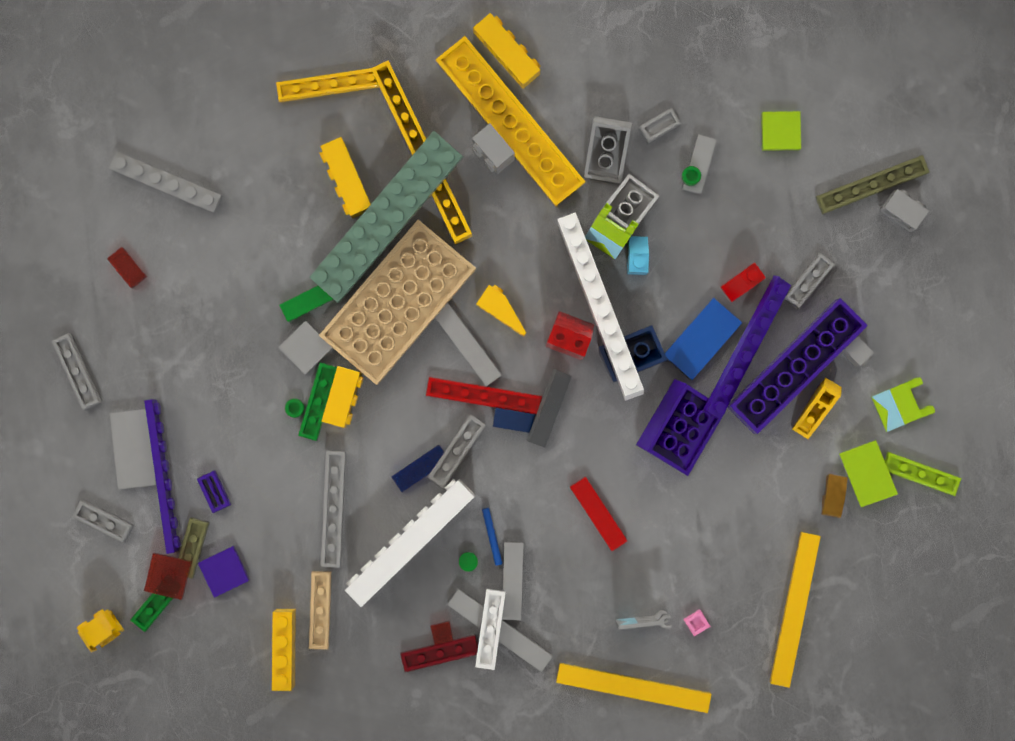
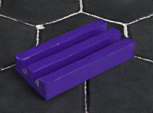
(218, 483)

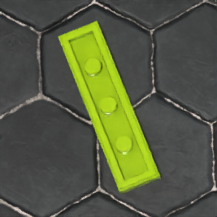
(922, 474)

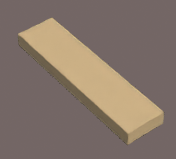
(320, 610)

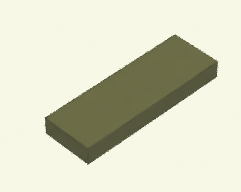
(193, 543)

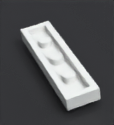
(490, 629)

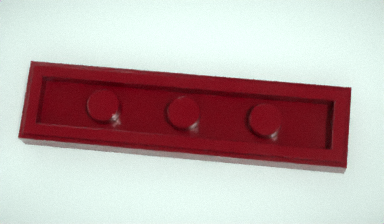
(439, 653)

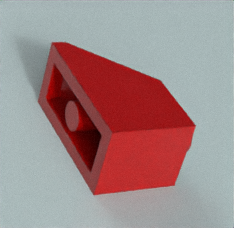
(743, 282)

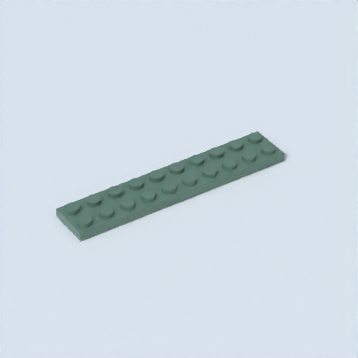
(386, 216)

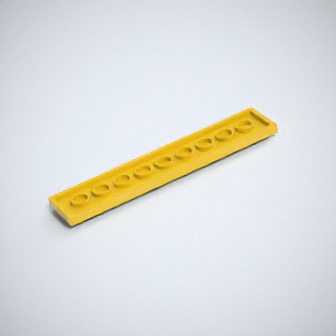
(511, 120)

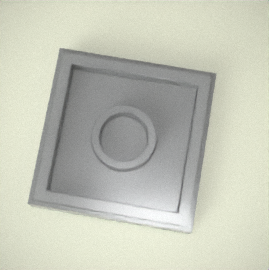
(305, 348)

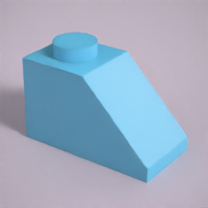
(638, 255)

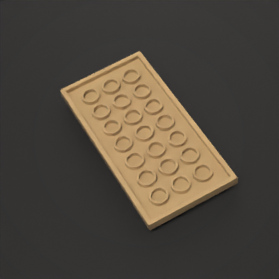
(397, 302)

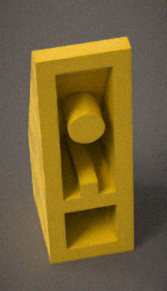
(498, 306)
(817, 407)

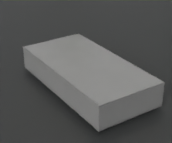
(659, 125)

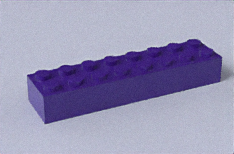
(797, 366)

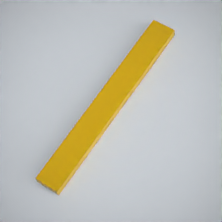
(795, 609)
(633, 687)

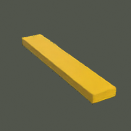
(326, 85)

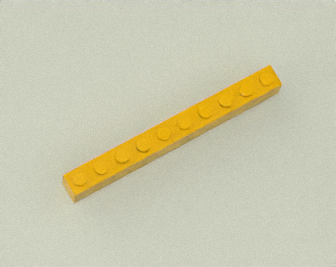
(414, 139)

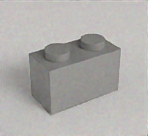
(904, 210)

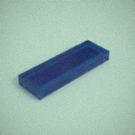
(418, 469)

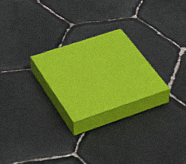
(781, 130)

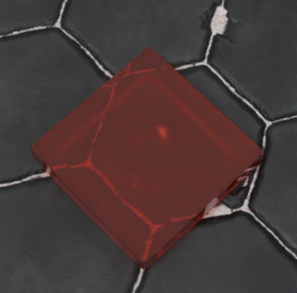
(167, 576)

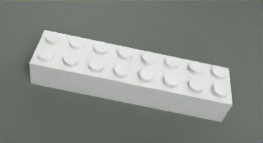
(405, 546)

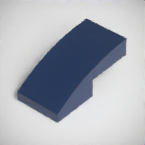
(513, 420)

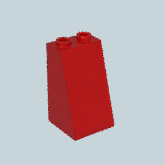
(570, 335)

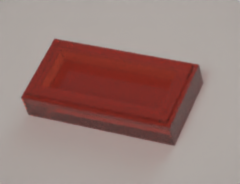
(127, 267)

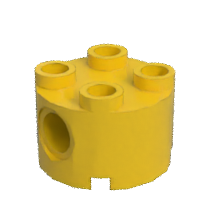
(100, 630)

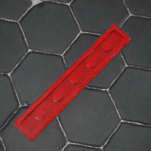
(483, 395)

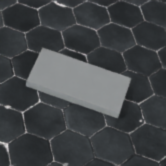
(132, 449)

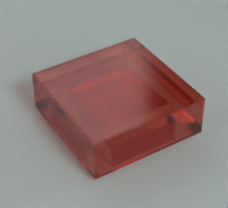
(442, 632)

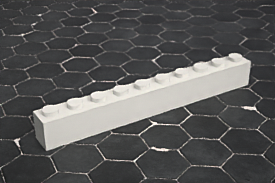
(600, 307)

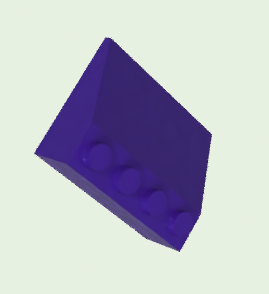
(679, 428)

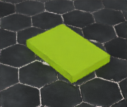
(868, 473)

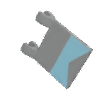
(645, 621)

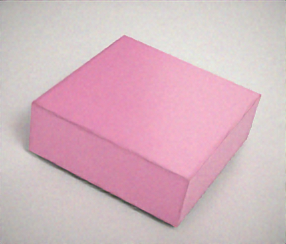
(696, 622)

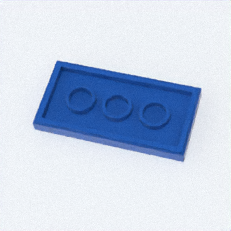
(702, 339)

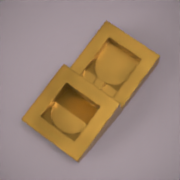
(834, 495)

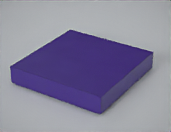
(223, 571)

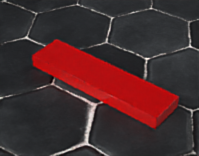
(598, 513)

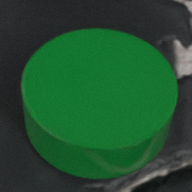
(691, 176)
(294, 408)
(468, 561)

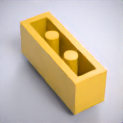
(342, 397)

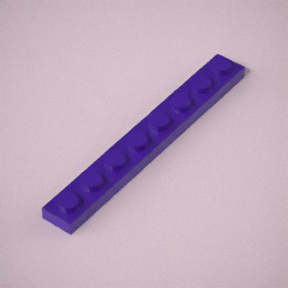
(747, 347)
(163, 484)

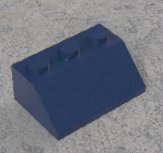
(643, 348)

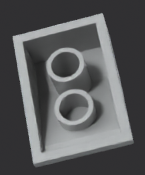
(607, 149)
(630, 202)

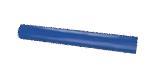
(492, 536)

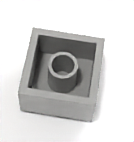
(493, 149)

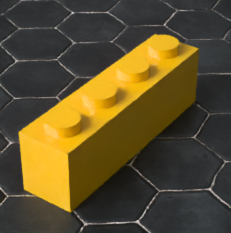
(506, 50)
(346, 177)
(283, 649)

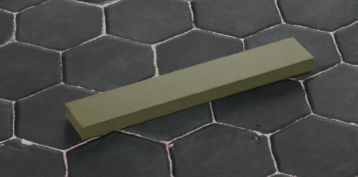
(872, 184)

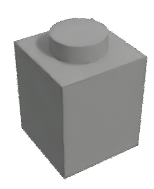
(858, 352)

